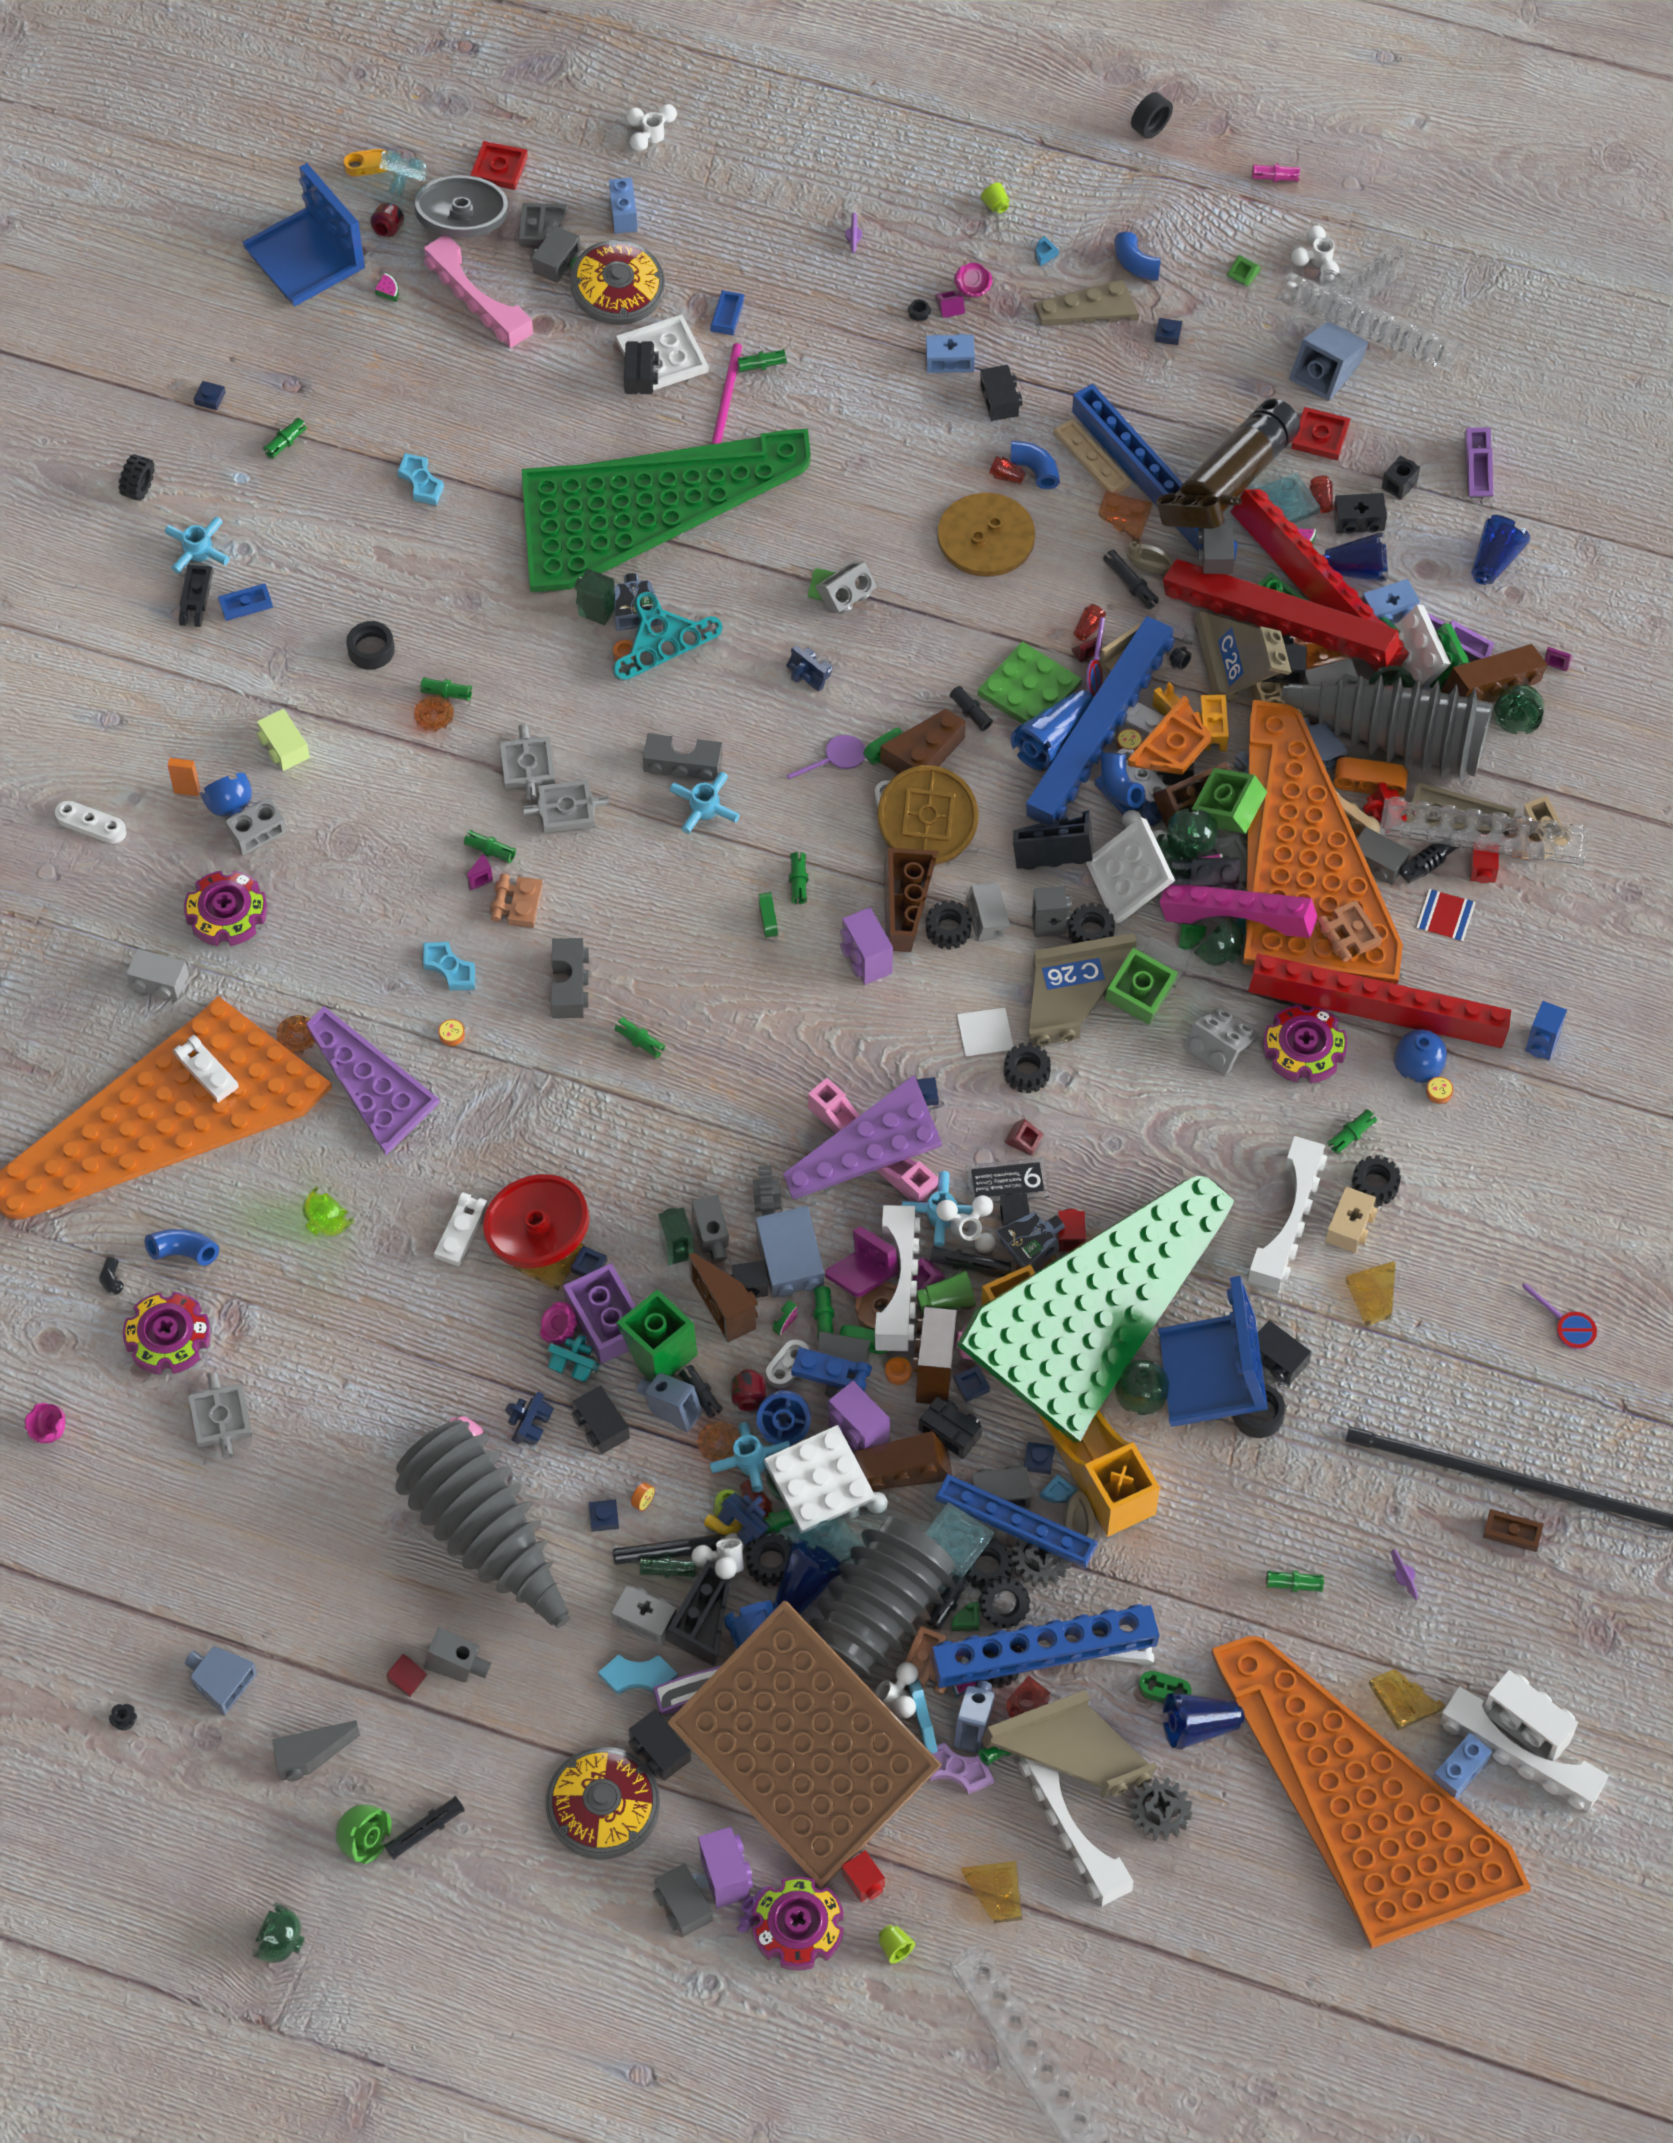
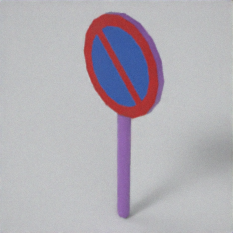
(1094, 670)
(1573, 1328)

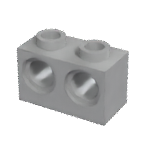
(845, 582)
(257, 830)

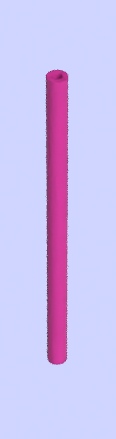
(727, 393)

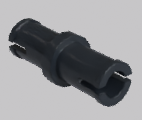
(971, 708)
(702, 1390)
(950, 1599)

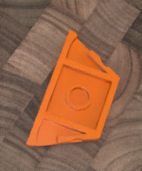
(1173, 742)

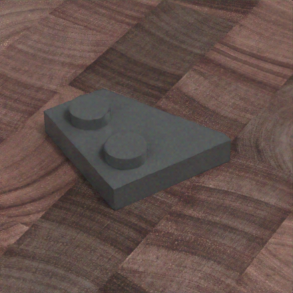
(538, 220)

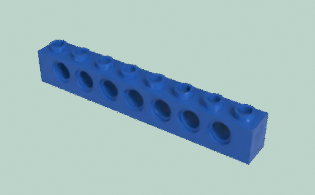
(1034, 1657)

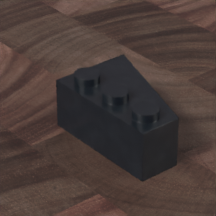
(1054, 844)
(701, 1616)

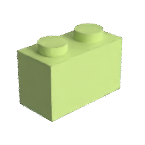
(283, 740)

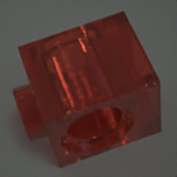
(1029, 1690)

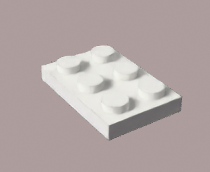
(1427, 654)

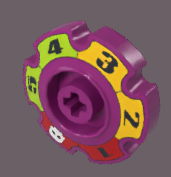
(225, 908)
(1305, 1044)
(147, 1334)
(802, 1944)

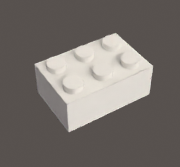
(1530, 1717)

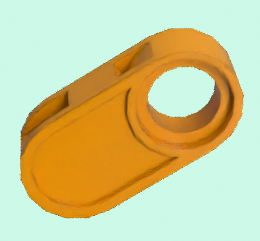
(369, 162)

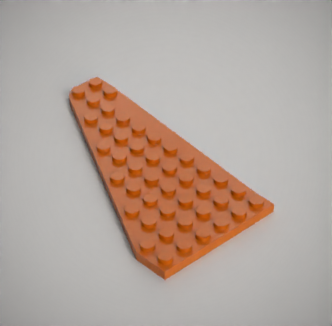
(1308, 850)
(163, 1114)
(1381, 1824)

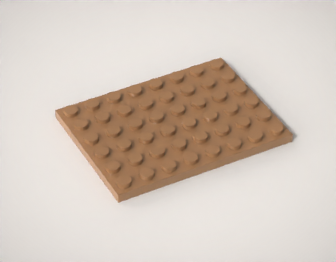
(804, 1744)

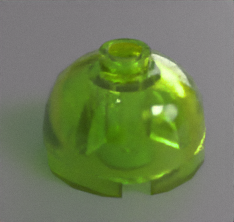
(325, 1214)

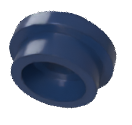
(1150, 812)

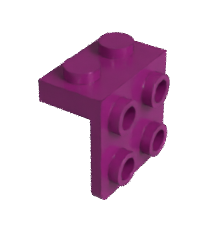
(866, 1267)

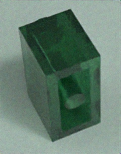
(595, 596)
(675, 1235)

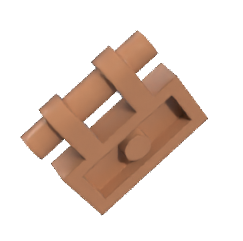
(524, 903)
(1356, 927)
(921, 1656)

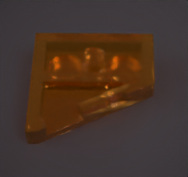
(1125, 514)

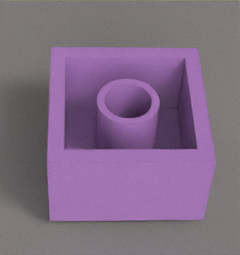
(866, 946)
(858, 1418)
(724, 1866)

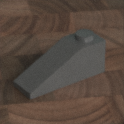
(308, 1750)

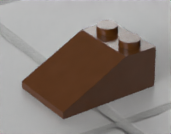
(724, 1297)

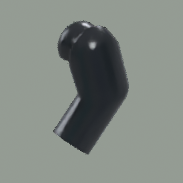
(108, 1278)

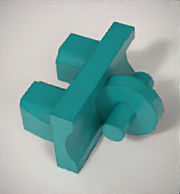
(560, 1357)

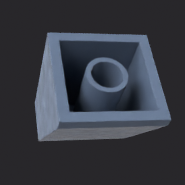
(1327, 359)
(789, 1251)

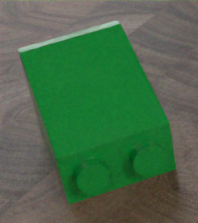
(658, 1336)

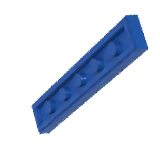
(1017, 1521)

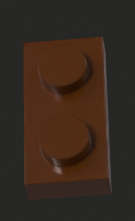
(1513, 1530)

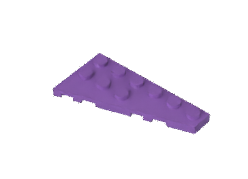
(380, 1090)
(879, 1137)

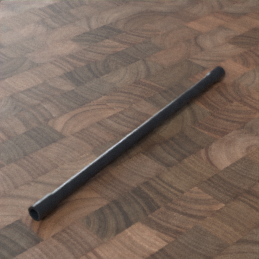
(1369, 1439)

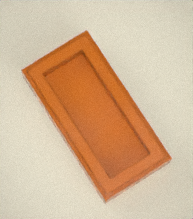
(184, 776)

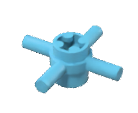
(196, 544)
(704, 802)
(930, 1208)
(749, 1456)

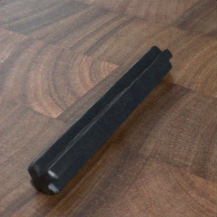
(661, 1549)

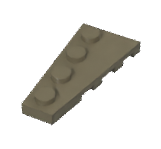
(1090, 304)
(1439, 797)

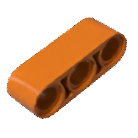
(1364, 775)

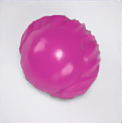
(973, 280)
(558, 1323)
(45, 1423)

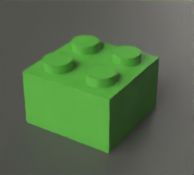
(1231, 799)
(1141, 986)

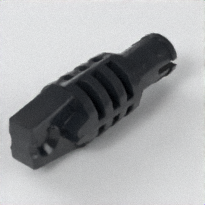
(1426, 861)

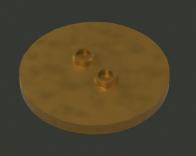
(986, 534)
(928, 811)

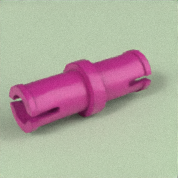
(1276, 173)

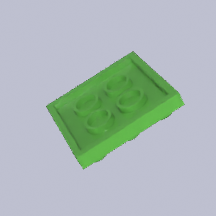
(1028, 684)

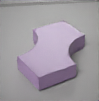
(965, 1771)

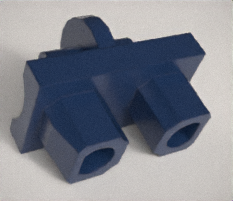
(807, 668)
(525, 1429)
(747, 1513)

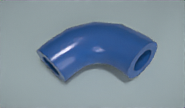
(1133, 259)
(1038, 461)
(1117, 780)
(183, 1243)

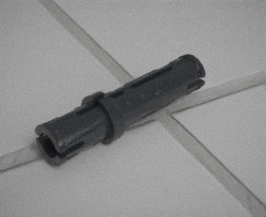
(1136, 585)
(939, 1255)
(451, 1808)

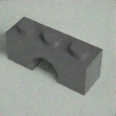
(701, 763)
(569, 996)

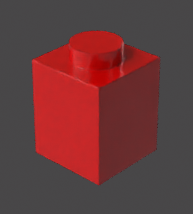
(1484, 866)
(1074, 1231)
(863, 1877)

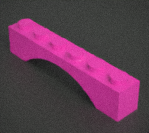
(1283, 913)

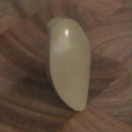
(1149, 558)
(1079, 1515)

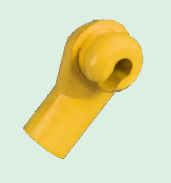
(713, 1523)

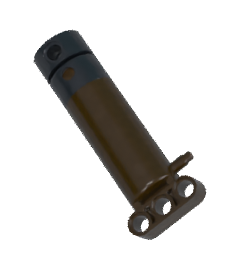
(1231, 468)

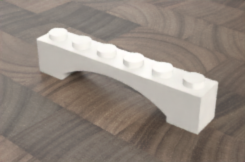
(1270, 1263)
(893, 1324)
(1575, 1783)
(1105, 1876)

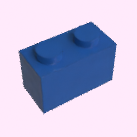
(1546, 1030)

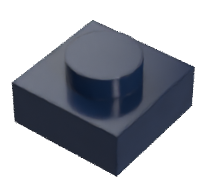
(1168, 331)
(209, 395)
(929, 1090)
(588, 1261)
(971, 1383)
(1039, 1458)
(603, 1515)

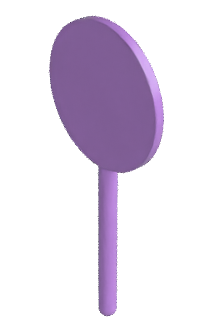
(841, 751)

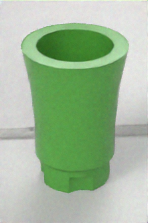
(948, 1294)

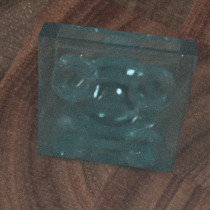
(402, 168)
(1292, 498)
(832, 1536)
(960, 1537)

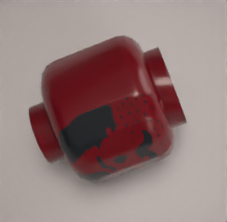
(387, 219)
(748, 1390)

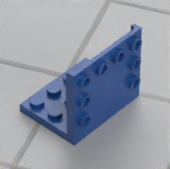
(312, 245)
(1214, 1364)

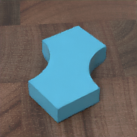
(426, 487)
(440, 958)
(626, 1674)
(922, 1716)

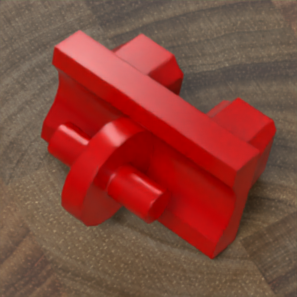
(1376, 802)

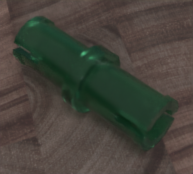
(667, 1567)

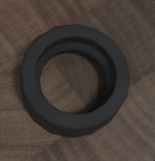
(1151, 115)
(365, 630)
(1262, 1430)

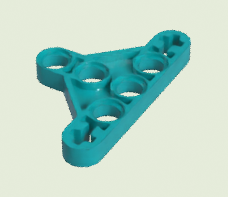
(673, 630)

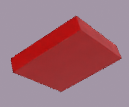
(500, 164)
(1321, 433)

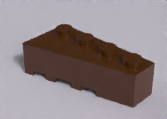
(1497, 673)
(905, 890)

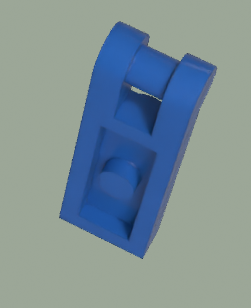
(829, 1369)

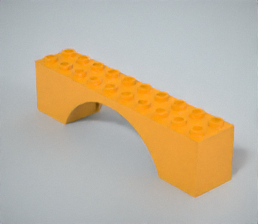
(1103, 1462)

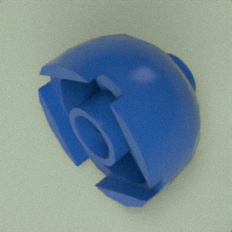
(227, 795)
(1420, 1055)
(783, 1417)

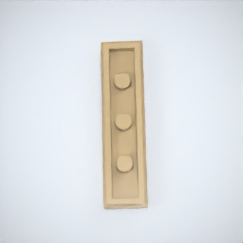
(1091, 457)

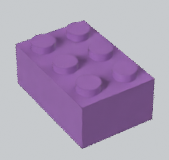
(599, 1303)

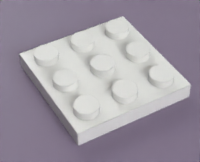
(678, 350)
(1130, 870)
(819, 1479)

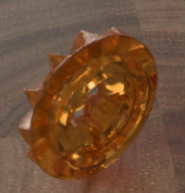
(424, 710)
(296, 1024)
(713, 1432)

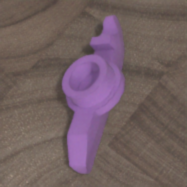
(853, 233)
(1404, 1574)
(748, 1906)

